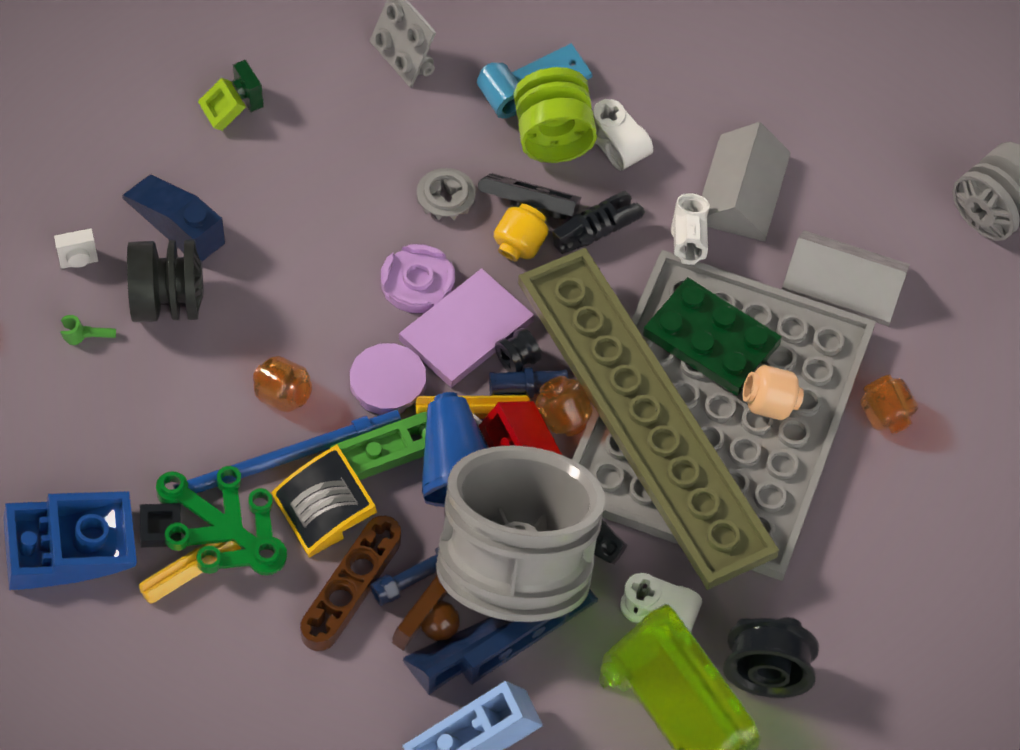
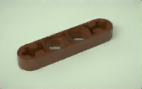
(347, 580)

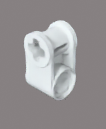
(620, 135)
(659, 592)

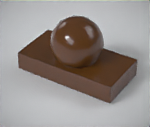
(435, 617)

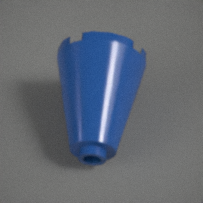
(448, 439)

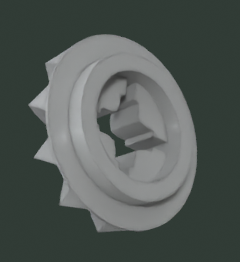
(455, 183)

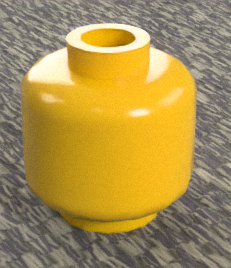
(521, 232)

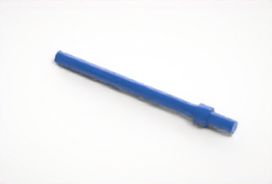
(295, 451)

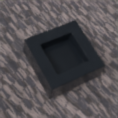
(154, 522)

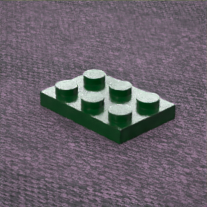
(711, 335)

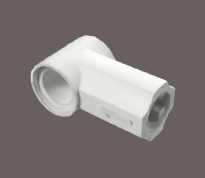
(690, 228)

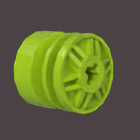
(555, 115)

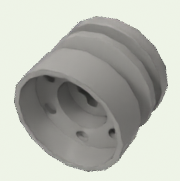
(991, 193)

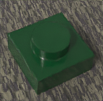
(247, 85)

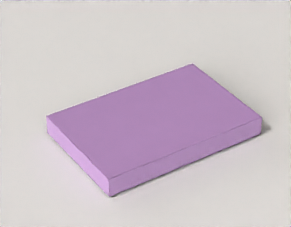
(465, 326)

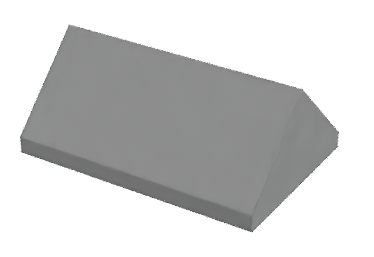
(745, 181)
(845, 277)

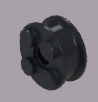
(771, 657)

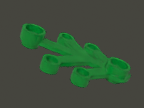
(224, 526)

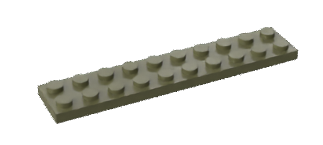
(648, 419)

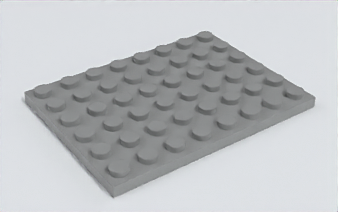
(767, 457)

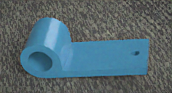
(499, 82)

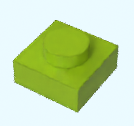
(221, 104)

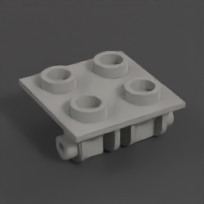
(404, 40)

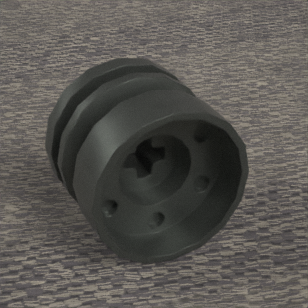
(163, 280)

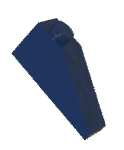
(177, 214)

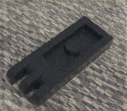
(556, 203)

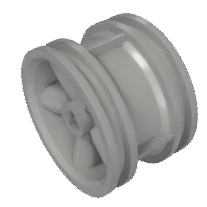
(519, 533)

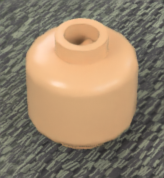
(772, 392)

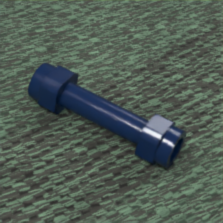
(388, 588)

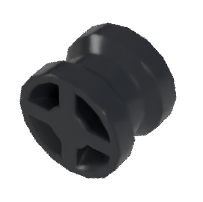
(518, 350)

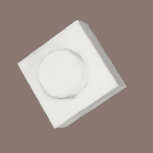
(76, 248)

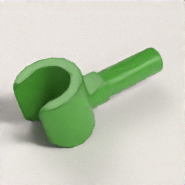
(78, 332)

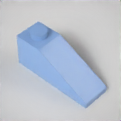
(486, 723)

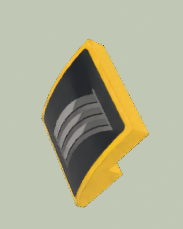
(323, 501)

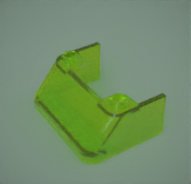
(678, 686)

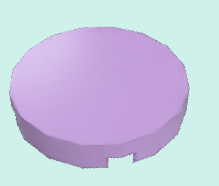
(417, 278)
(387, 378)

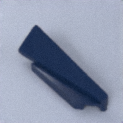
(481, 648)

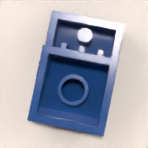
(68, 539)

